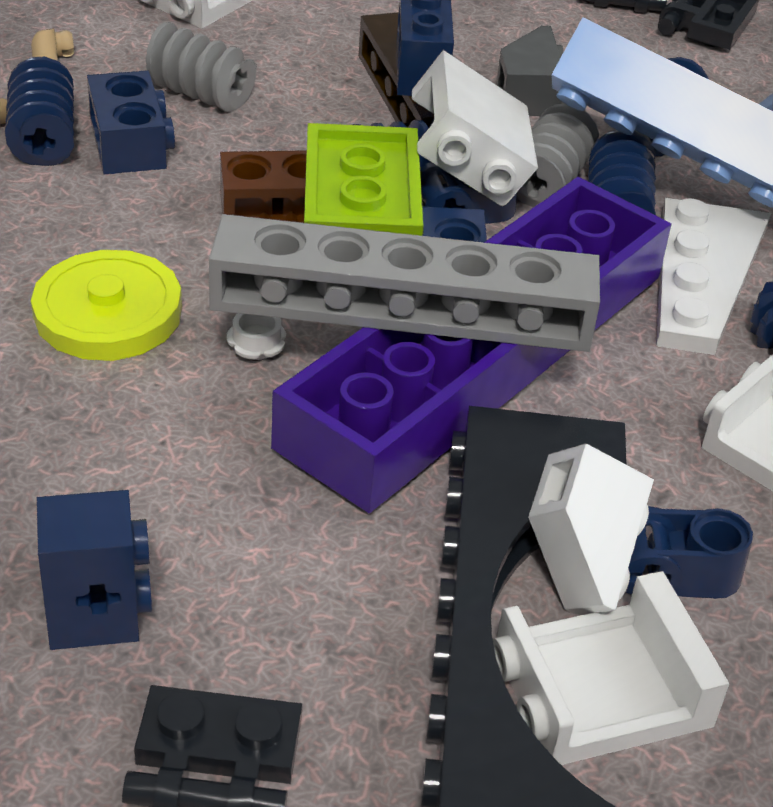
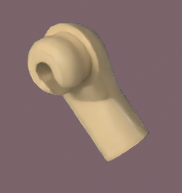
(52, 44)

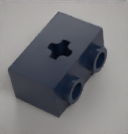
(89, 568)

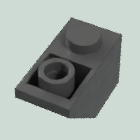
(528, 67)

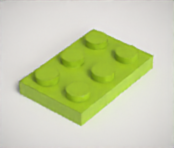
(363, 178)

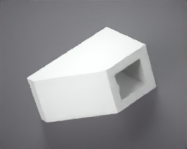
(588, 525)

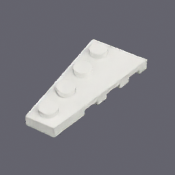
(704, 271)

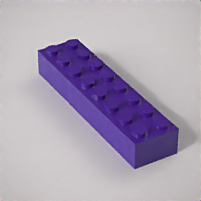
(391, 398)

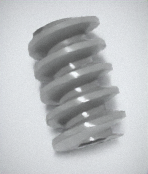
(199, 67)
(562, 148)

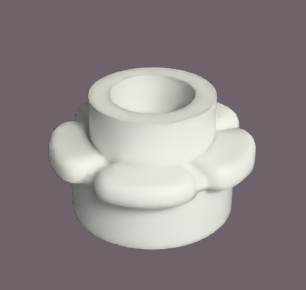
(256, 336)

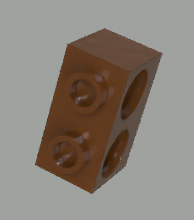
(263, 184)

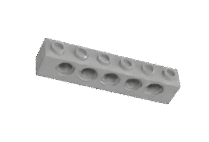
(404, 282)

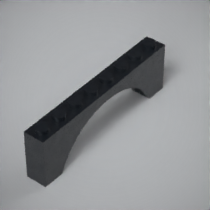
(485, 743)

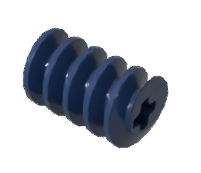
(40, 112)
(625, 167)

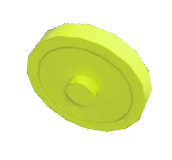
(107, 304)

